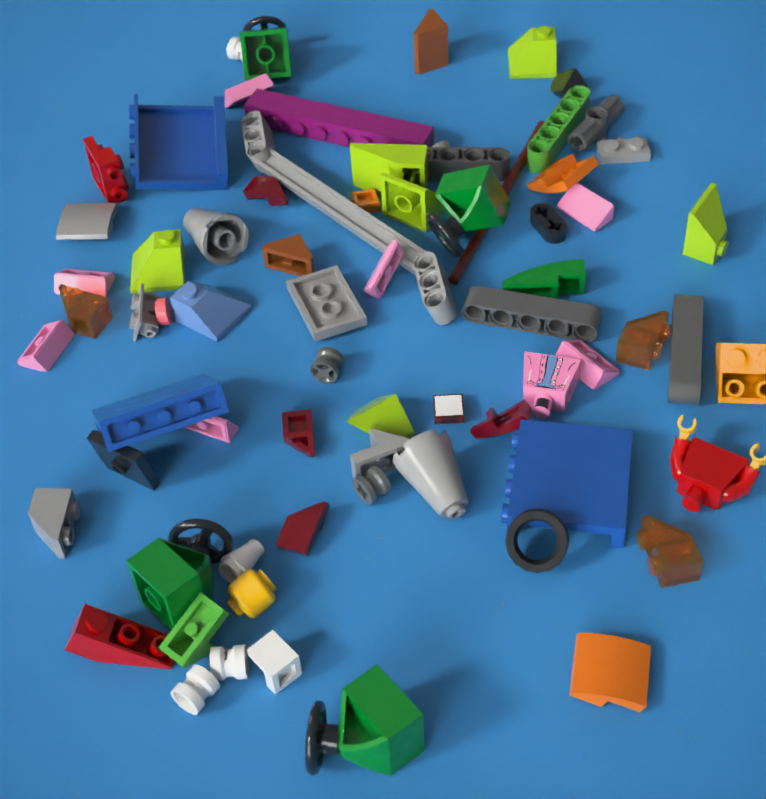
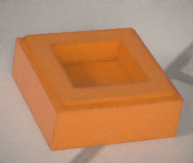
(367, 200)

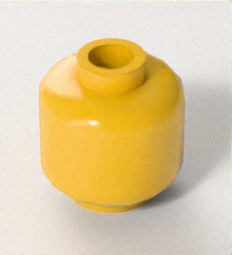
(251, 593)

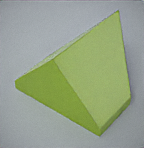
(384, 415)

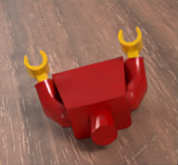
(709, 472)

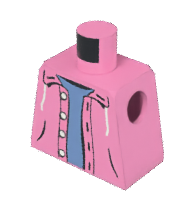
(549, 382)

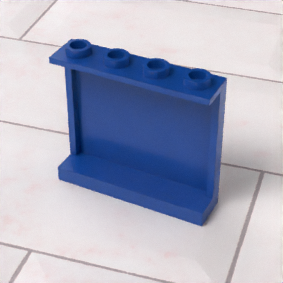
(179, 146)
(160, 411)
(572, 473)

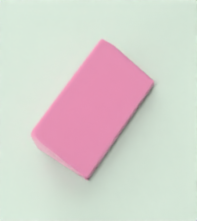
(244, 90)
(586, 207)
(384, 270)
(86, 280)
(46, 346)
(593, 367)
(216, 428)

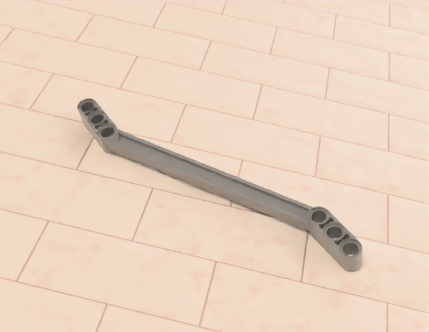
(423, 264)

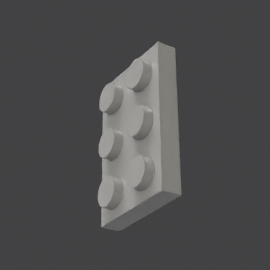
(326, 303)

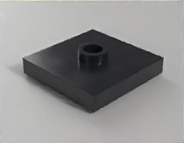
(125, 461)

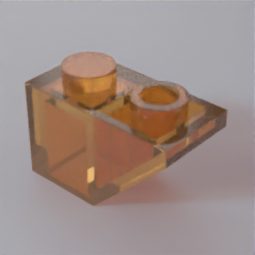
(85, 311)
(642, 340)
(670, 552)

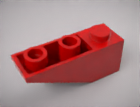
(116, 640)

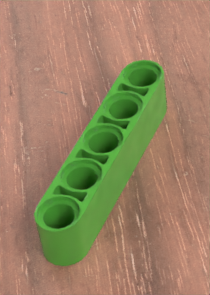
(554, 132)

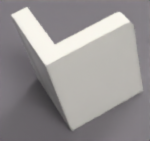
(277, 660)

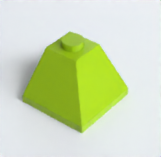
(534, 54)
(408, 202)
(706, 228)
(159, 263)

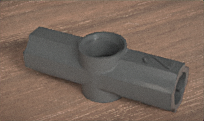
(596, 123)

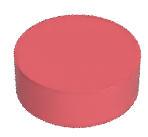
(163, 311)

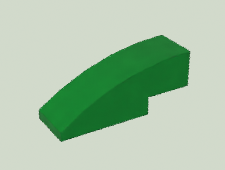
(550, 279)

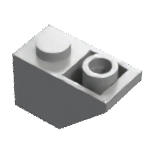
(54, 516)

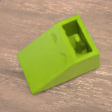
(398, 160)

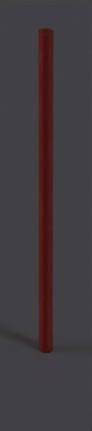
(479, 235)

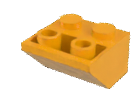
(740, 373)

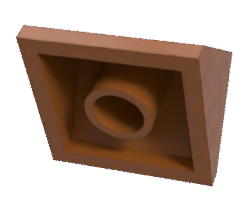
(430, 43)

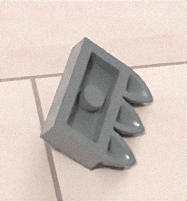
(623, 150)

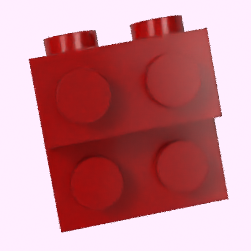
(106, 171)

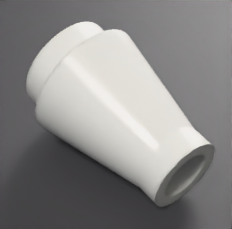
(240, 560)

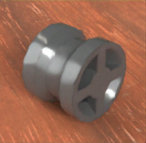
(327, 365)
(371, 485)

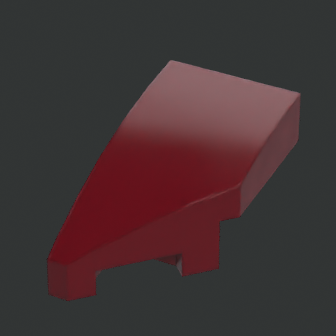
(267, 188)
(504, 422)
(299, 431)
(301, 528)

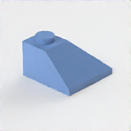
(207, 309)

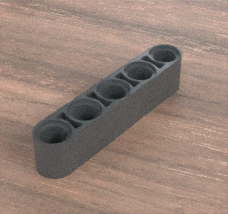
(452, 159)
(532, 313)
(686, 350)

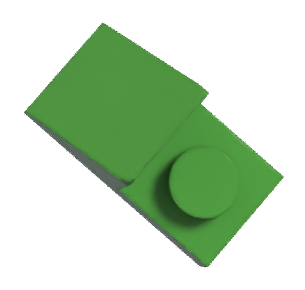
(192, 634)

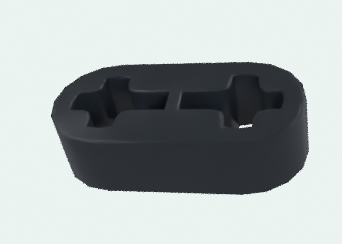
(552, 228)

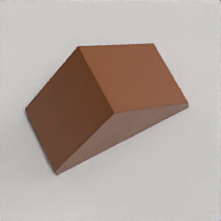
(288, 256)

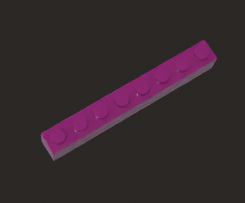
(334, 123)

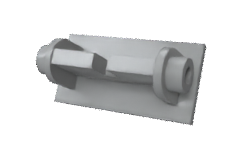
(144, 318)

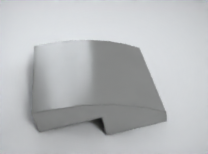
(86, 221)

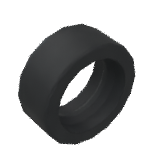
(531, 564)

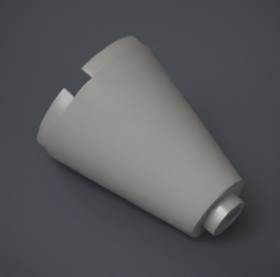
(217, 234)
(434, 472)

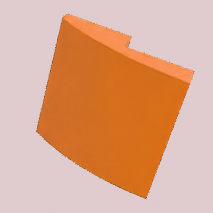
(562, 174)
(610, 670)

